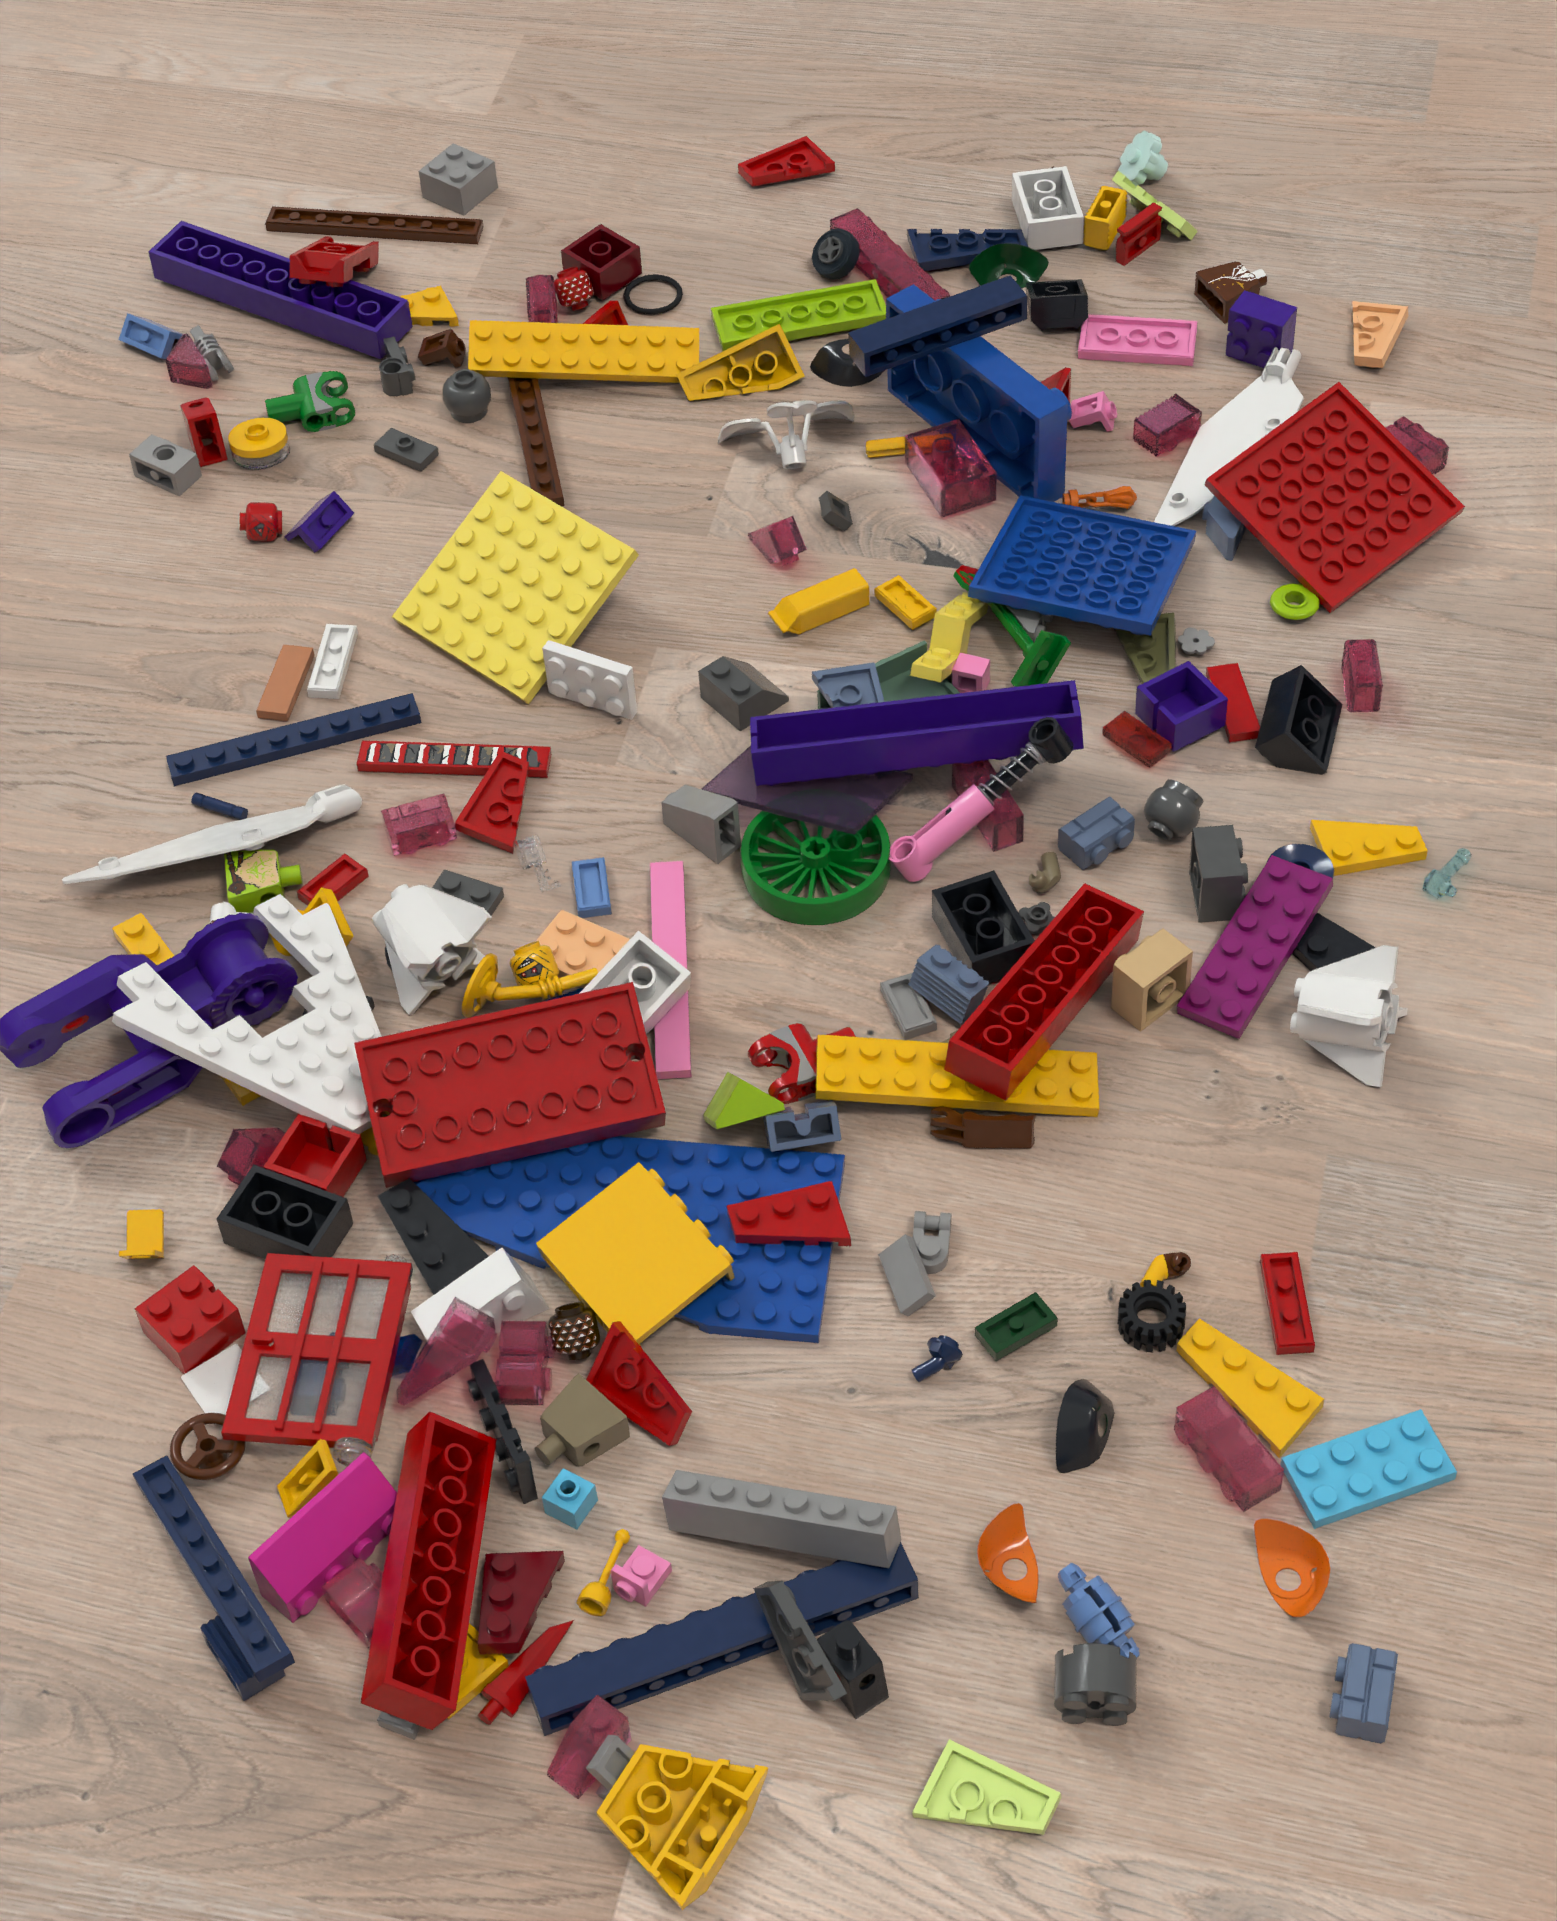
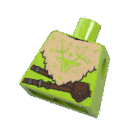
(257, 877)

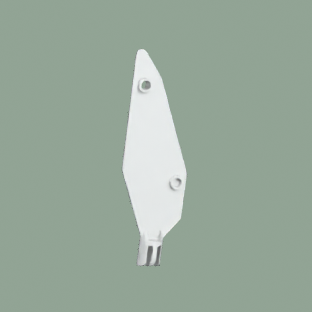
(1232, 431)
(230, 836)

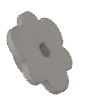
(1195, 641)

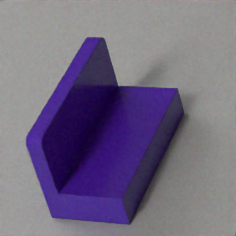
(321, 521)

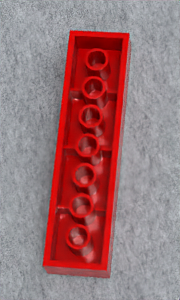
(1043, 992)
(429, 1572)

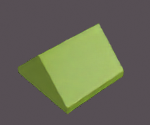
(739, 1102)

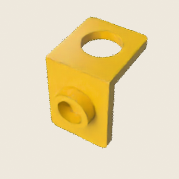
(144, 1234)

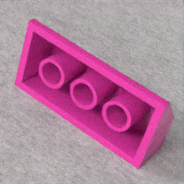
(324, 1538)

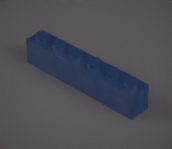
(937, 326)

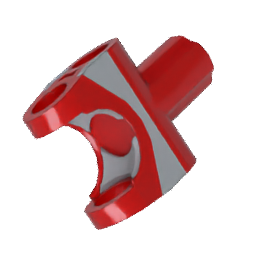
(795, 1051)

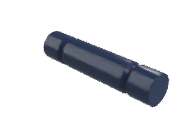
(219, 806)

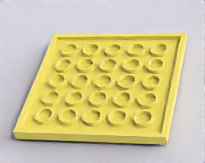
(512, 582)

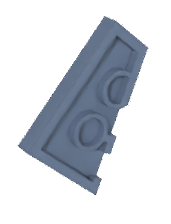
(849, 685)

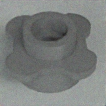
(1036, 917)

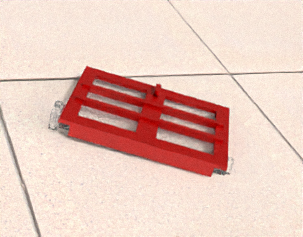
(320, 1353)

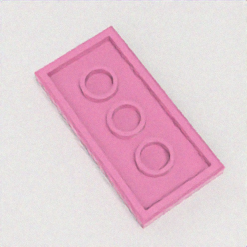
(1138, 340)

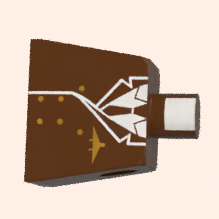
(1223, 284)

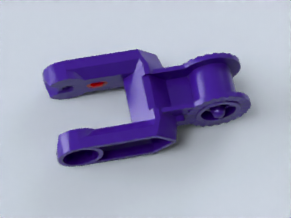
(216, 974)

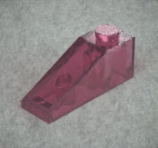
(450, 1348)

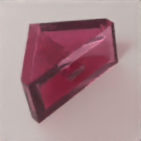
(187, 365)

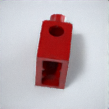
(201, 424)

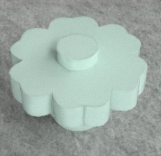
(1142, 159)

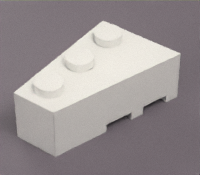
(492, 1286)

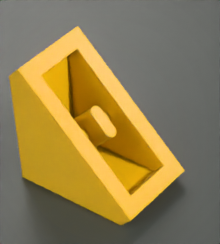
(307, 1478)

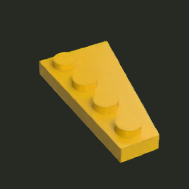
(1262, 1393)

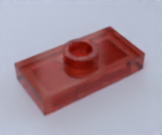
(1137, 739)

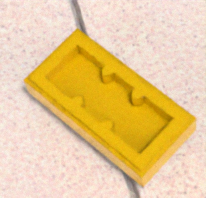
(905, 602)

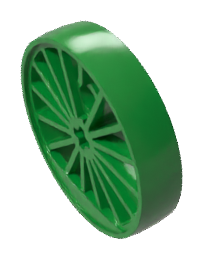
(816, 860)

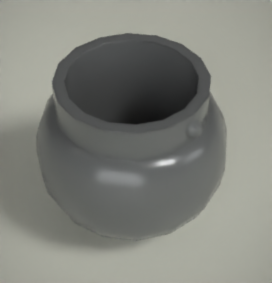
(467, 396)
(1173, 810)

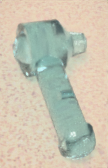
(1439, 882)

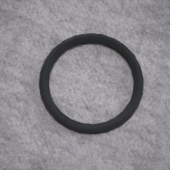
(657, 310)

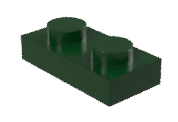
(1016, 1326)

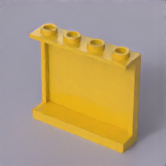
(635, 1254)

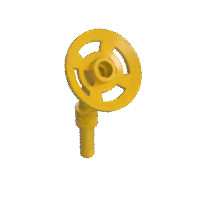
(485, 988)

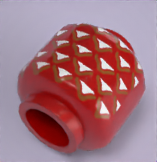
(573, 288)

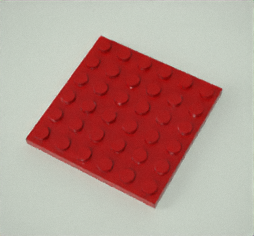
(1334, 496)

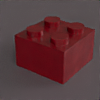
(606, 258)

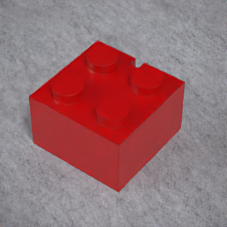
(308, 1155)
(190, 1320)

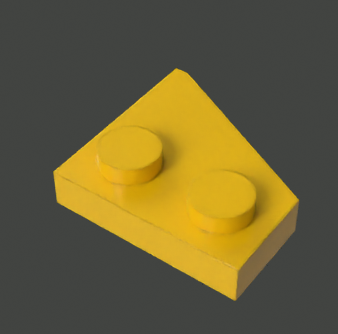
(431, 306)

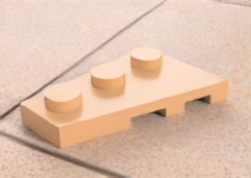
(1376, 331)

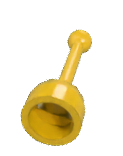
(595, 1595)

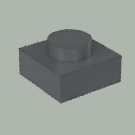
(835, 511)

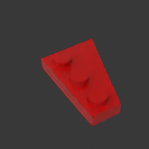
(496, 803)
(794, 1215)

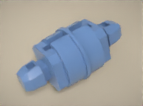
(1097, 1610)

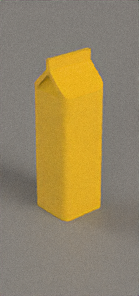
(821, 603)

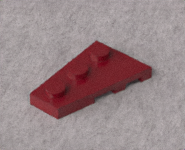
(511, 1596)

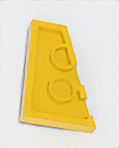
(1367, 845)

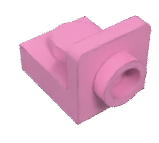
(1093, 409)
(640, 1576)

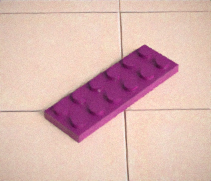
(1255, 946)

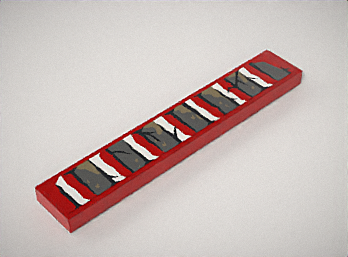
(446, 757)

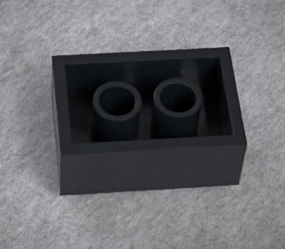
(981, 925)
(283, 1217)

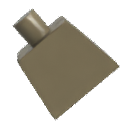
(580, 1425)

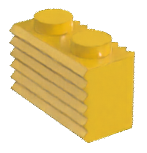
(1104, 217)

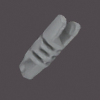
(211, 352)

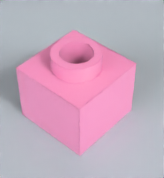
(971, 673)

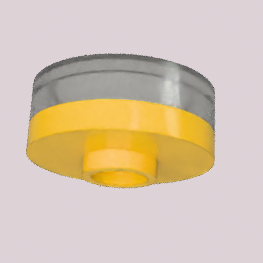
(259, 443)

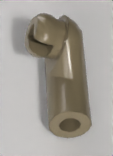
(1049, 876)

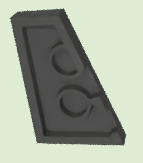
(800, 1649)

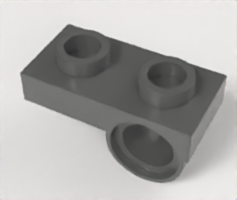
(394, 371)

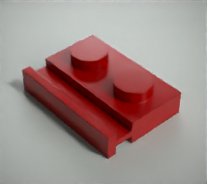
(1138, 234)

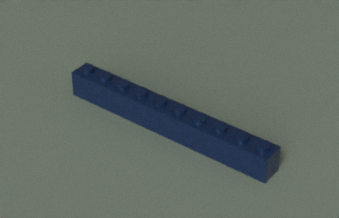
(712, 1640)

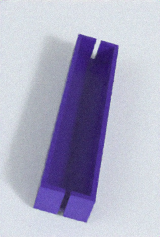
(908, 732)

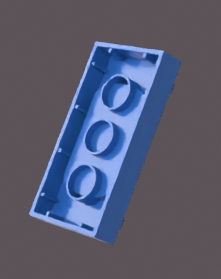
(999, 403)

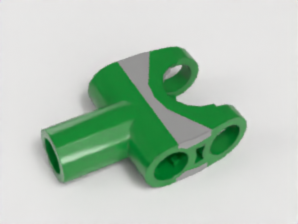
(313, 402)

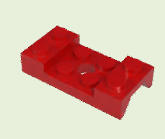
(332, 261)

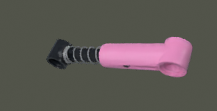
(915, 853)

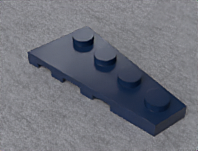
(954, 250)

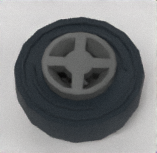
(835, 253)

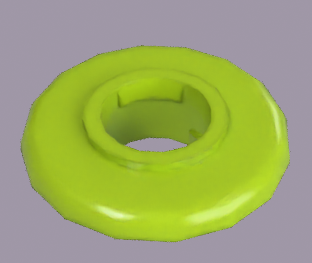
(1295, 593)

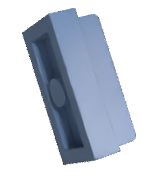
(148, 335)

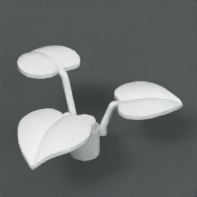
(791, 448)

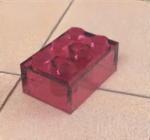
(950, 468)

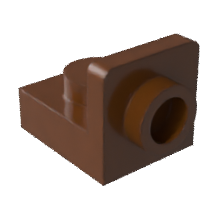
(441, 346)

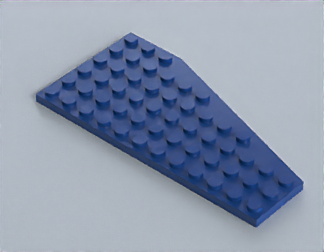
(775, 1286)

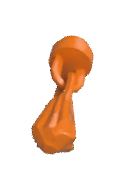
(1119, 497)

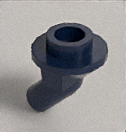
(944, 1355)

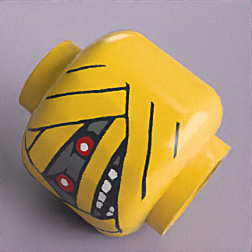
(533, 963)

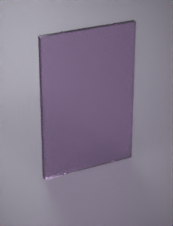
(827, 802)

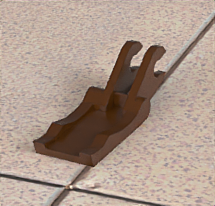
(983, 1130)

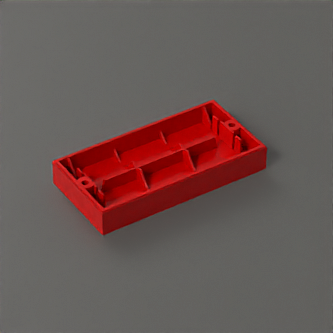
(510, 1084)

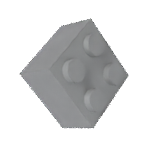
(458, 179)

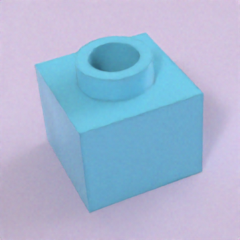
(570, 1507)

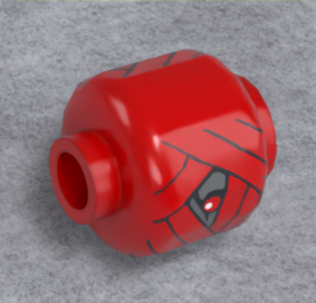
(261, 521)

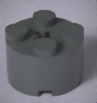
(1095, 1684)

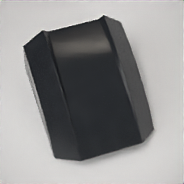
(1057, 303)

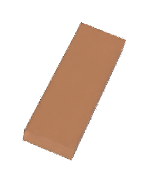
(285, 682)

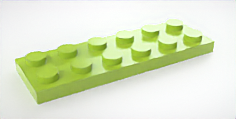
(801, 313)

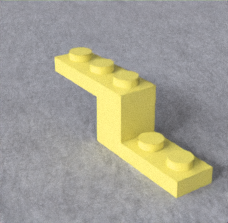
(949, 637)

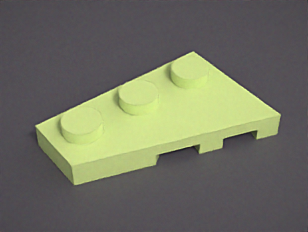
(1141, 199)
(985, 1794)

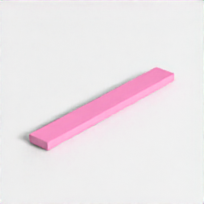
(669, 933)

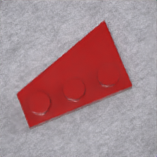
(786, 162)
(638, 1387)

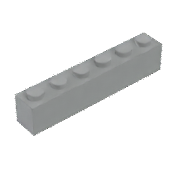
(782, 1518)

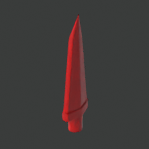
(510, 1686)

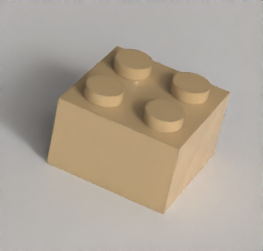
(1151, 979)

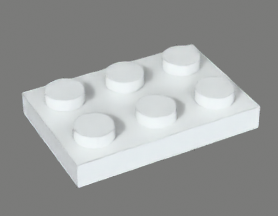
(590, 679)

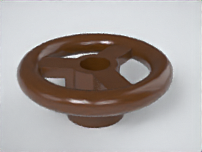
(205, 1463)

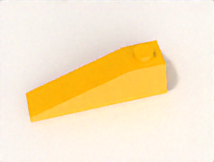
(749, 367)

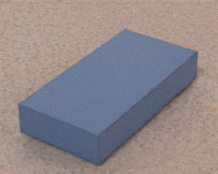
(591, 887)

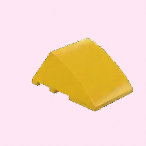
(681, 1815)

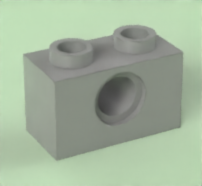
(165, 465)

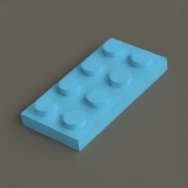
(1368, 1468)

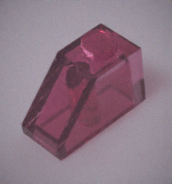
(779, 541)
(248, 1148)
(583, 1741)

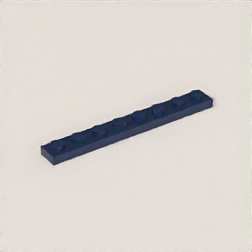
(293, 739)
(214, 1569)

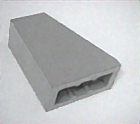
(704, 821)

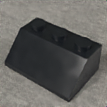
(1299, 723)

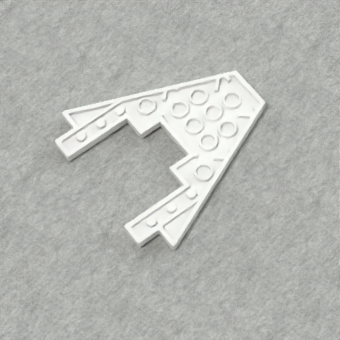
(301, 1065)

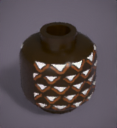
(574, 1330)

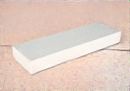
(332, 661)

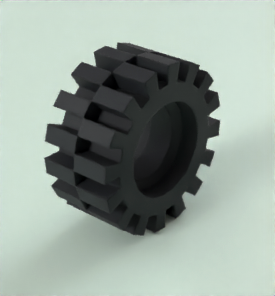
(1151, 1333)

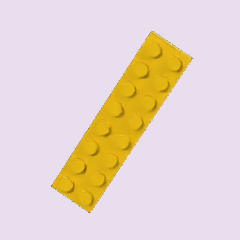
(581, 351)
(915, 1075)

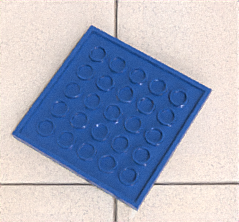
(1083, 565)

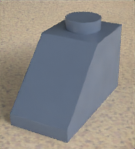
(1223, 528)

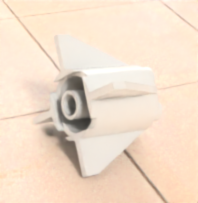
(428, 939)
(1350, 1011)

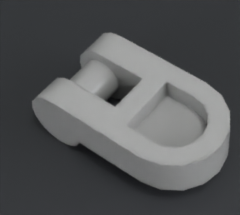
(932, 1249)

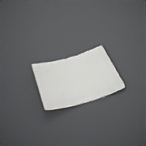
(213, 1380)

